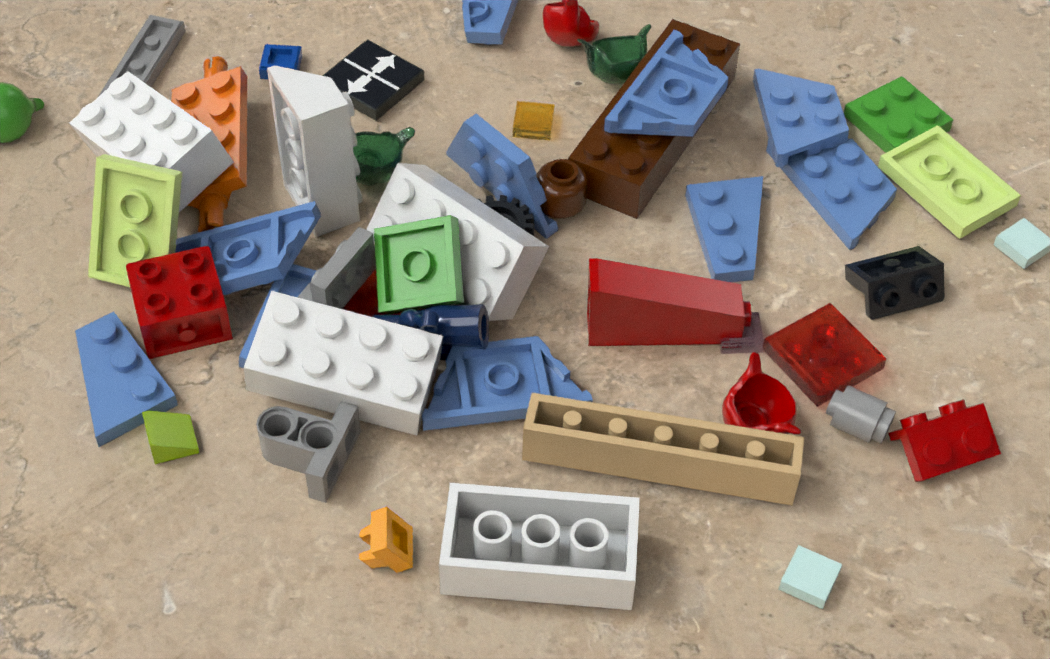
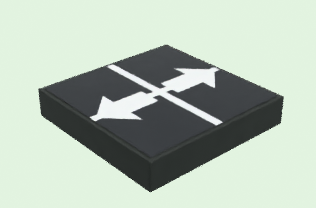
(375, 78)

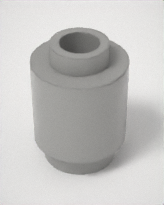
(860, 414)

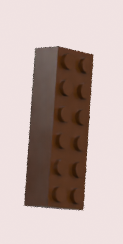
(631, 167)

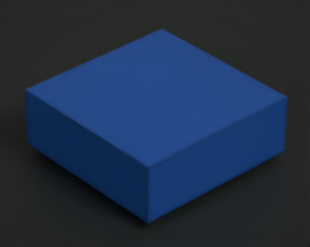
(280, 55)

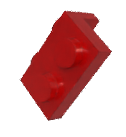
(947, 441)

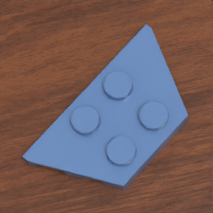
(670, 93)
(799, 115)
(500, 168)
(842, 188)
(256, 248)
(496, 383)

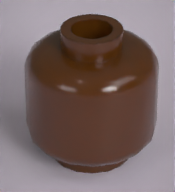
(563, 187)

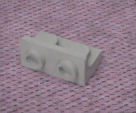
(343, 272)

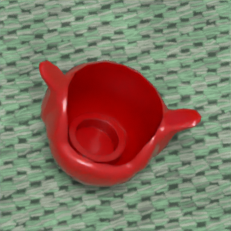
(567, 22)
(760, 402)

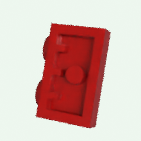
(179, 302)

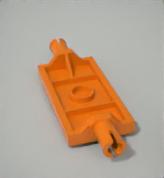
(222, 106)

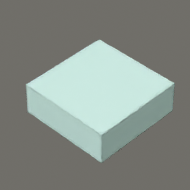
(1023, 243)
(810, 577)

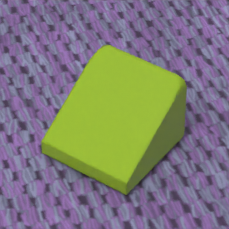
(170, 435)

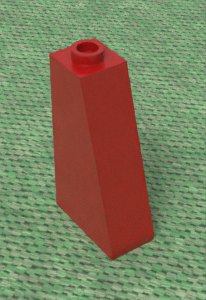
(660, 307)

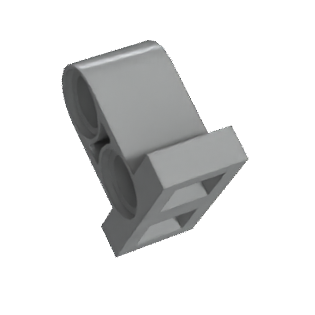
(301, 438)

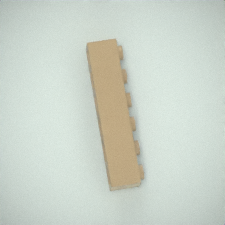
(662, 448)

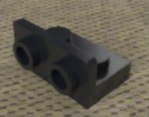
(898, 281)

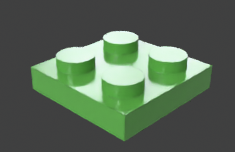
(895, 114)
(418, 265)

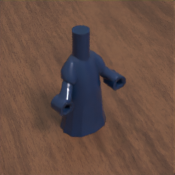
(457, 324)

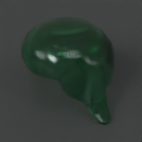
(616, 57)
(379, 154)

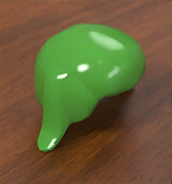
(15, 112)

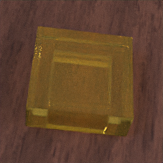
(533, 120)

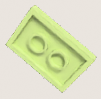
(949, 181)
(131, 216)

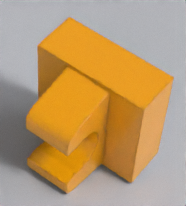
(389, 540)

